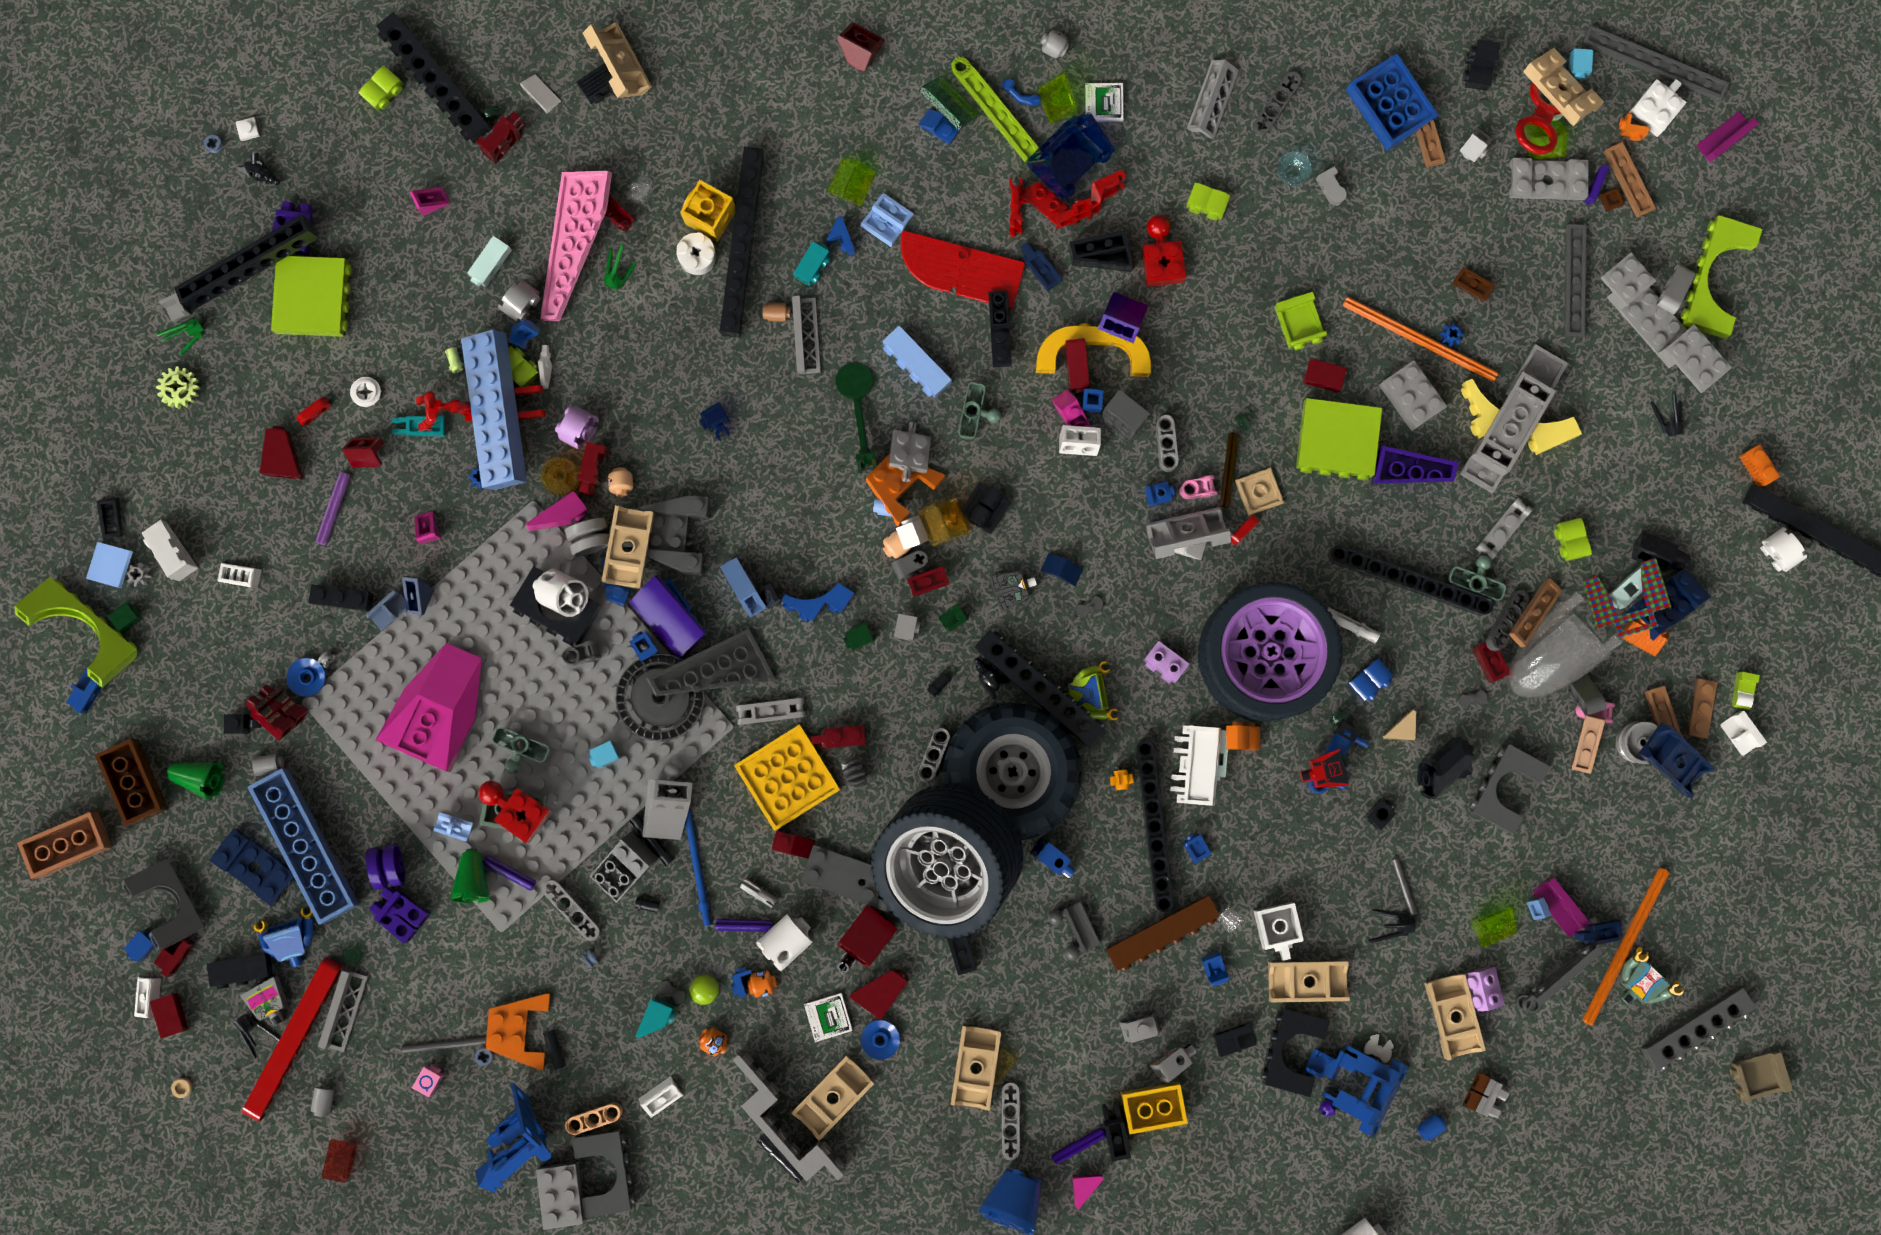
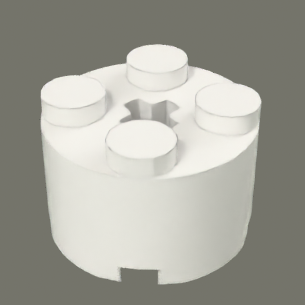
(704, 246)
(1784, 550)

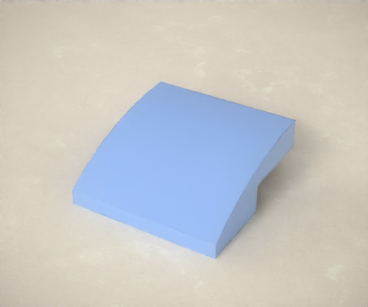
(891, 212)
(109, 565)

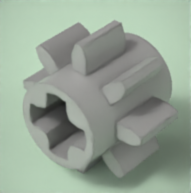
(136, 570)

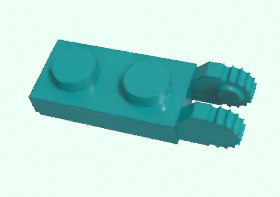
(412, 429)

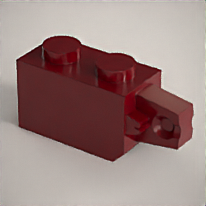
(841, 737)

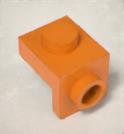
(1635, 132)

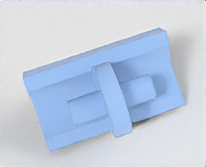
(453, 826)

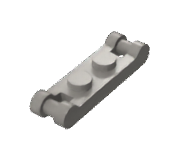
(1504, 528)
(771, 711)

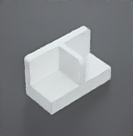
(1743, 732)

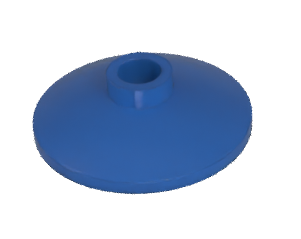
(297, 673)
(880, 1050)

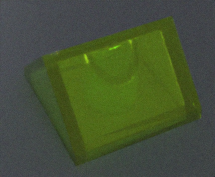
(1058, 99)
(1539, 137)
(851, 181)
(1494, 926)

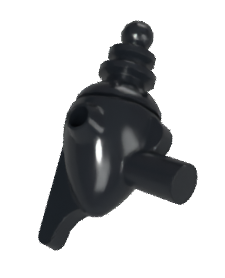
(258, 170)
(990, 678)

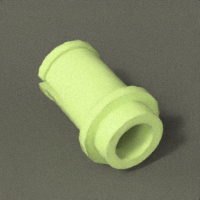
(454, 360)

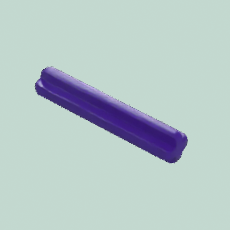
(509, 873)
(743, 925)
(1078, 1146)

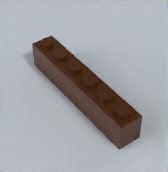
(1162, 932)

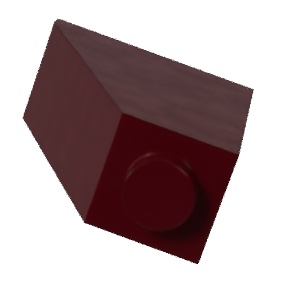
(1076, 365)
(279, 455)
(880, 993)

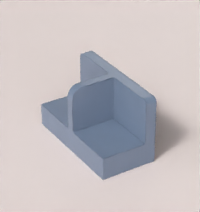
(387, 609)

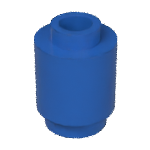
(1431, 1127)

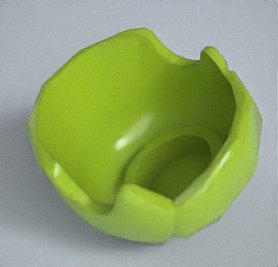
(704, 989)

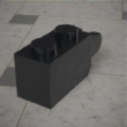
(1667, 553)
(1115, 1134)

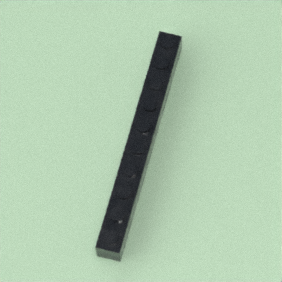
(741, 242)

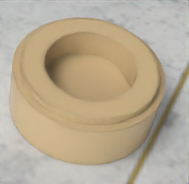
(181, 1088)

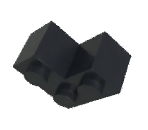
(1480, 65)

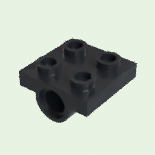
(985, 508)

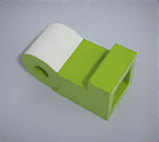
(1744, 690)

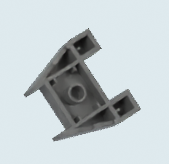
(670, 533)

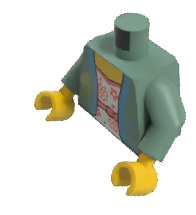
(1645, 982)

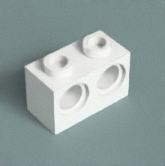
(1079, 440)

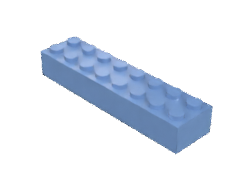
(494, 410)
(303, 846)

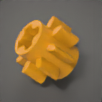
(1121, 779)

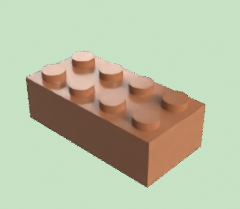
(64, 845)

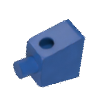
(1048, 854)

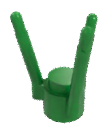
(612, 278)
(192, 327)

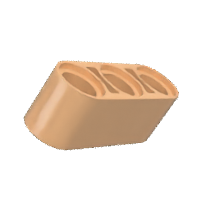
(585, 1122)

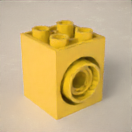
(708, 210)

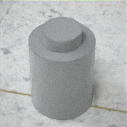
(267, 764)
(322, 1101)

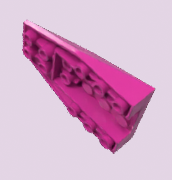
(436, 709)

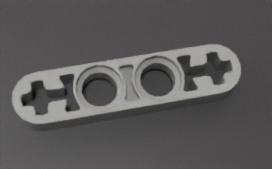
(568, 912)
(1010, 1120)

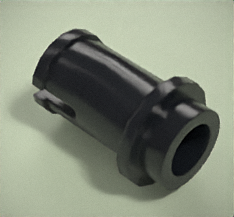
(935, 688)
(647, 904)
(846, 962)

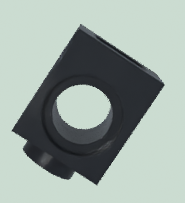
(1372, 816)

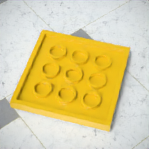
(787, 777)

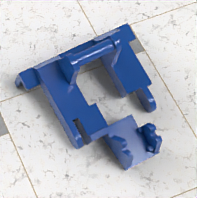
(1390, 1077)
(508, 1161)

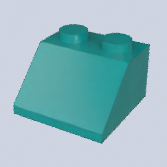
(657, 1016)

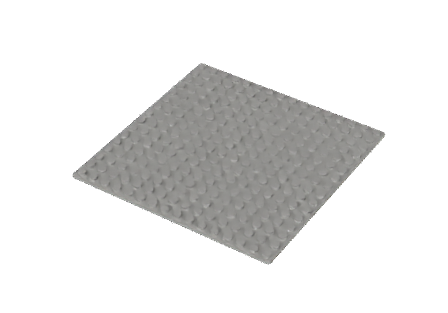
(522, 690)

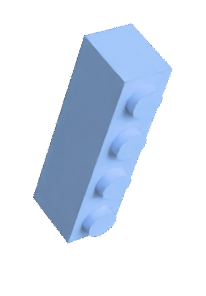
(917, 362)

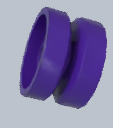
(385, 866)

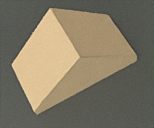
(1404, 729)

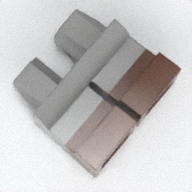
(1482, 1104)

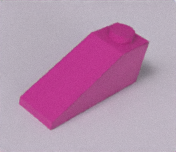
(562, 513)

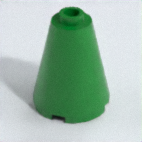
(198, 777)
(470, 879)

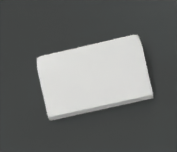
(540, 93)
(147, 990)
(660, 1097)

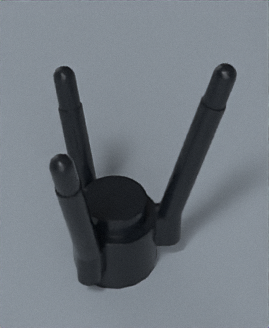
(1675, 426)
(1404, 925)
(245, 1025)

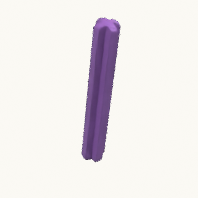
(333, 508)

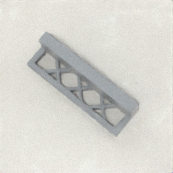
(1210, 96)
(798, 330)
(336, 1007)

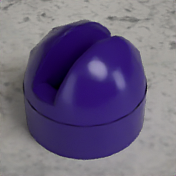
(1327, 1108)

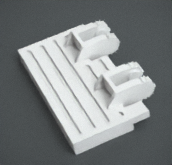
(1199, 765)

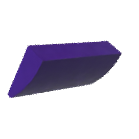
(668, 617)

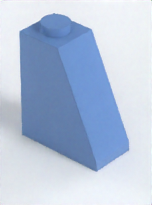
(743, 587)

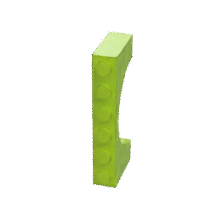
(1701, 309)
(54, 600)

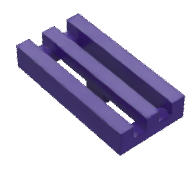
(1596, 184)

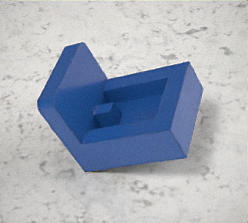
(522, 333)
(1196, 847)
(1215, 969)
(738, 986)

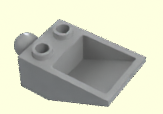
(664, 810)

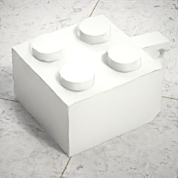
(1658, 106)
(1279, 928)

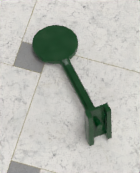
(854, 383)

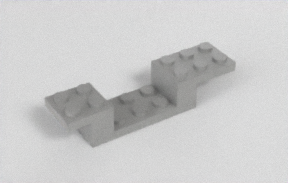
(1661, 329)
(1516, 419)
(760, 1101)

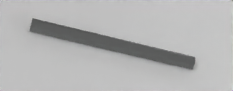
(444, 1044)

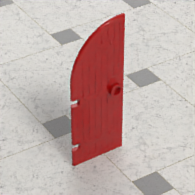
(951, 265)

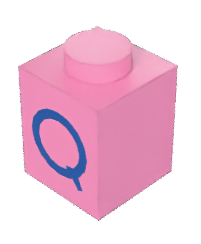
(428, 1080)

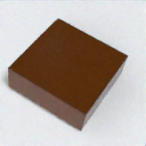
(1611, 199)

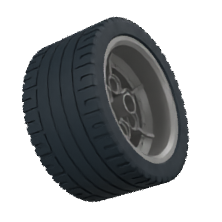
(964, 823)

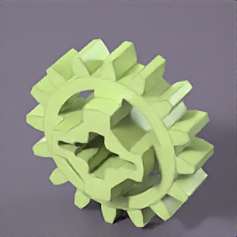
(174, 379)

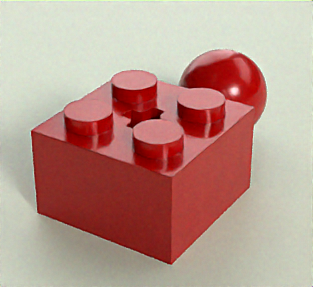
(1170, 252)
(509, 817)

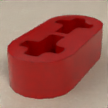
(313, 411)
(1244, 529)

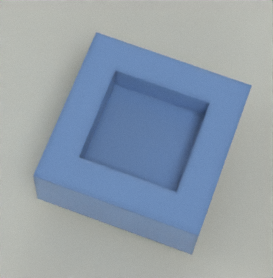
(1539, 908)

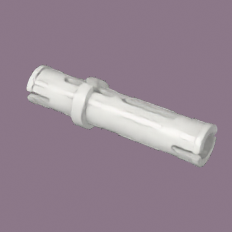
(1356, 627)

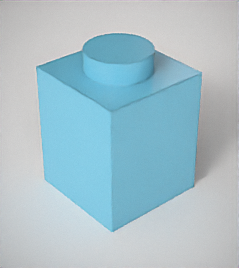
(1580, 63)
(604, 755)

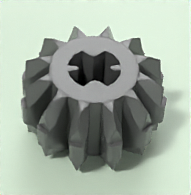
(853, 773)

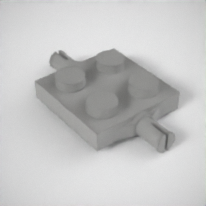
(909, 451)

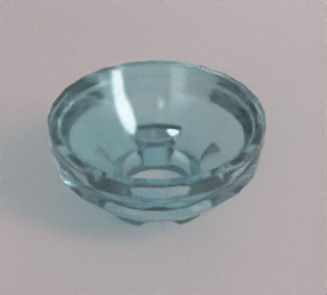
(1298, 160)

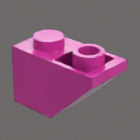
(1070, 410)

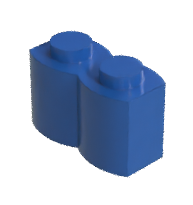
(1370, 680)

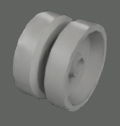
(588, 537)
(1629, 739)

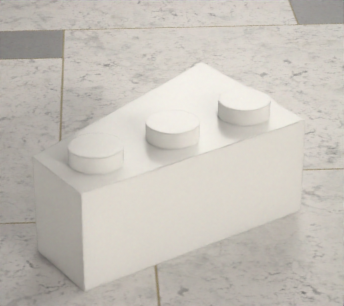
(169, 551)

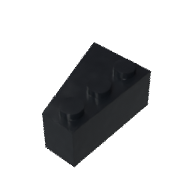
(1102, 252)

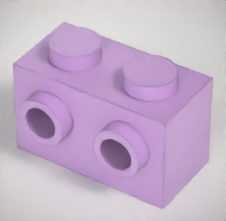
(1165, 662)
(1485, 989)

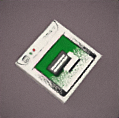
(1104, 101)
(828, 1017)

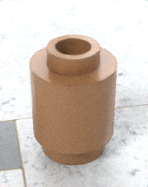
(776, 312)

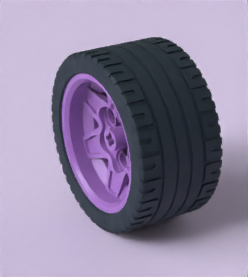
(1296, 612)

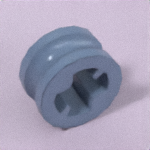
(207, 142)
(590, 958)
(480, 1061)

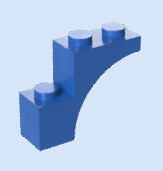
(809, 609)

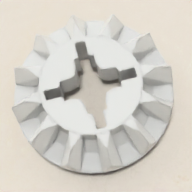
(359, 385)

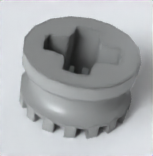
(326, 658)

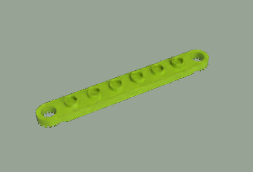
(994, 109)

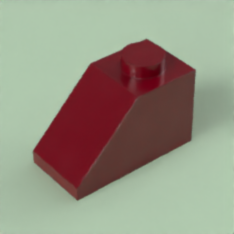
(792, 844)

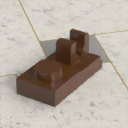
(1473, 284)

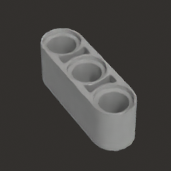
(1676, 289)
(1168, 434)
(940, 747)

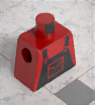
(1326, 771)

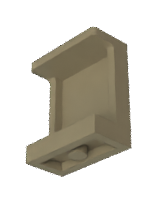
(1760, 1076)

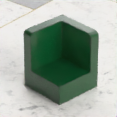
(953, 618)

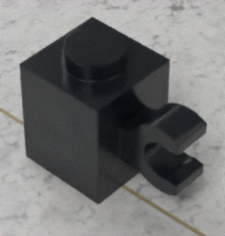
(239, 724)

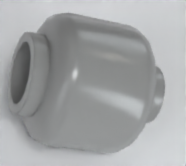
(1054, 44)

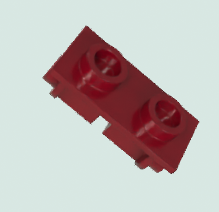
(619, 215)

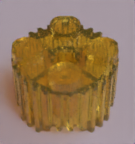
(551, 473)

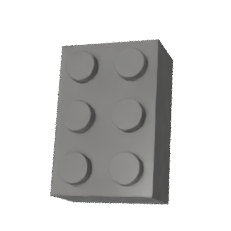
(1412, 395)
(560, 1195)

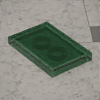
(949, 102)

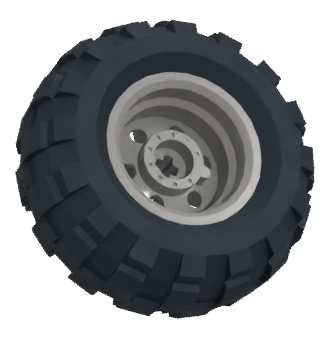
(1048, 750)

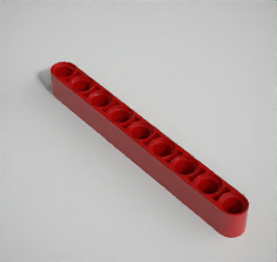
(292, 1037)

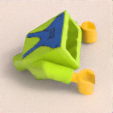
(1090, 692)

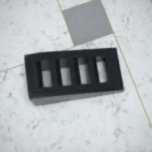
(117, 517)
(770, 596)

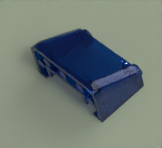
(1070, 154)

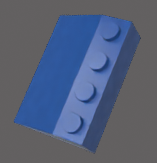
(1391, 102)

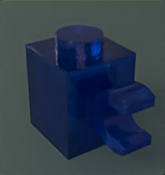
(714, 419)

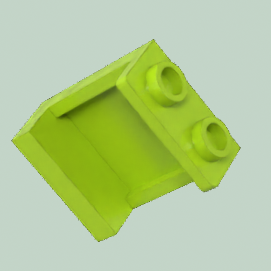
(1300, 321)

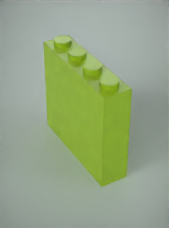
(311, 296)
(1338, 439)

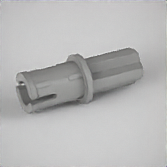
(758, 892)

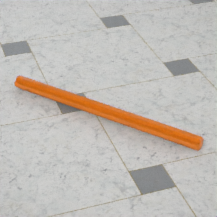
(1420, 339)
(1626, 946)

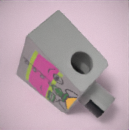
(267, 1000)

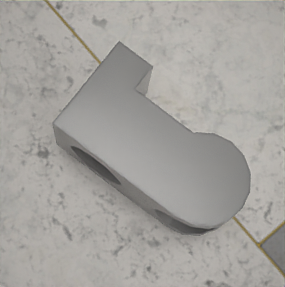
(1333, 191)

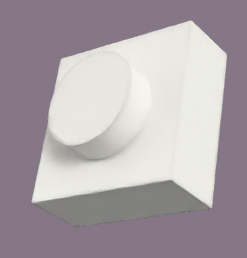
(247, 129)

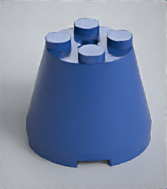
(1013, 1201)

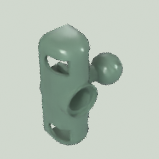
(992, 415)
(1483, 564)
(531, 750)

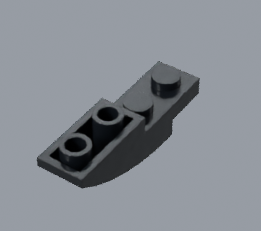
(1000, 329)

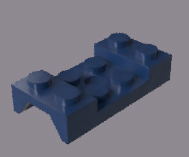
(1684, 596)
(1665, 750)
(236, 856)

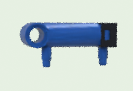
(1342, 740)

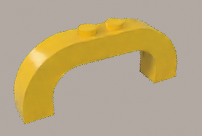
(1138, 354)

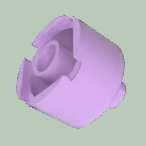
(576, 427)

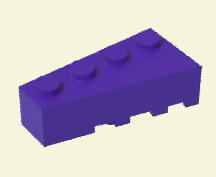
(1410, 467)

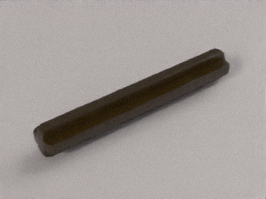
(1229, 469)

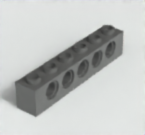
(1654, 1050)

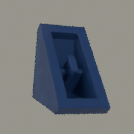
(1062, 569)
(416, 595)

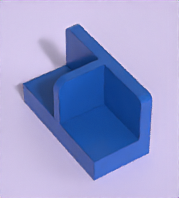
(83, 694)

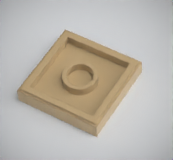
(1259, 491)

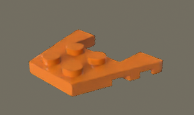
(888, 486)
(508, 1030)

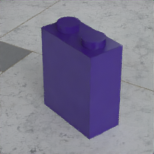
(1123, 317)

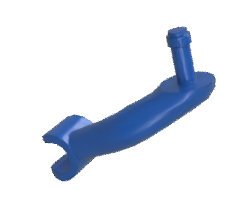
(1032, 100)

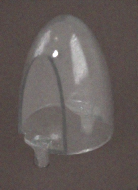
(1558, 653)

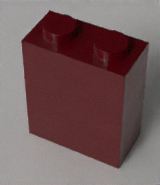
(867, 936)

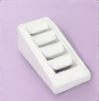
(251, 577)

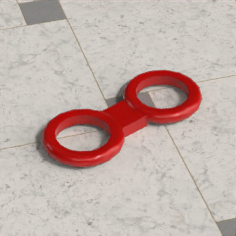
(1541, 117)

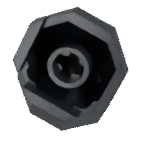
(1445, 767)

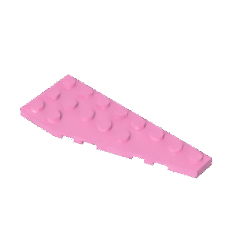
(577, 220)

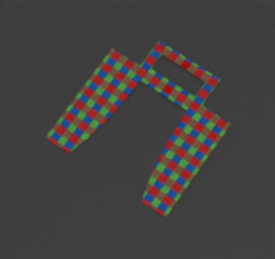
(1654, 596)

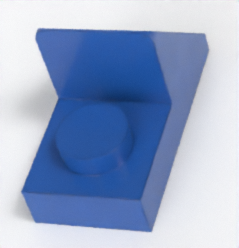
(940, 127)
(840, 232)

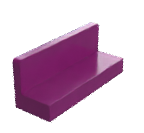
(1725, 136)
(1561, 907)

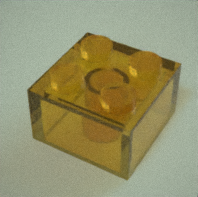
(944, 522)

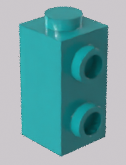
(811, 264)

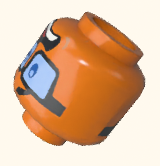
(761, 984)
(713, 1041)

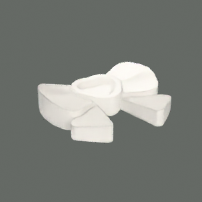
(1373, 1048)

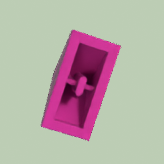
(429, 199)
(426, 528)
(1084, 1186)

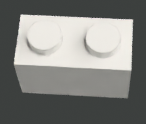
(912, 532)

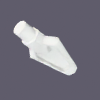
(545, 366)

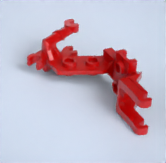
(1054, 208)
(434, 406)

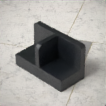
(961, 955)
(1234, 1039)

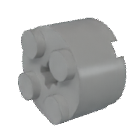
(519, 300)

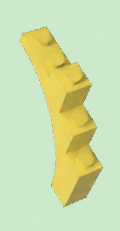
(1543, 436)

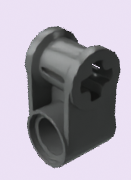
(906, 566)
(583, 653)

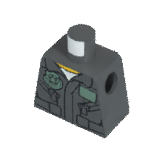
(1011, 589)

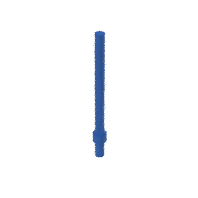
(704, 906)

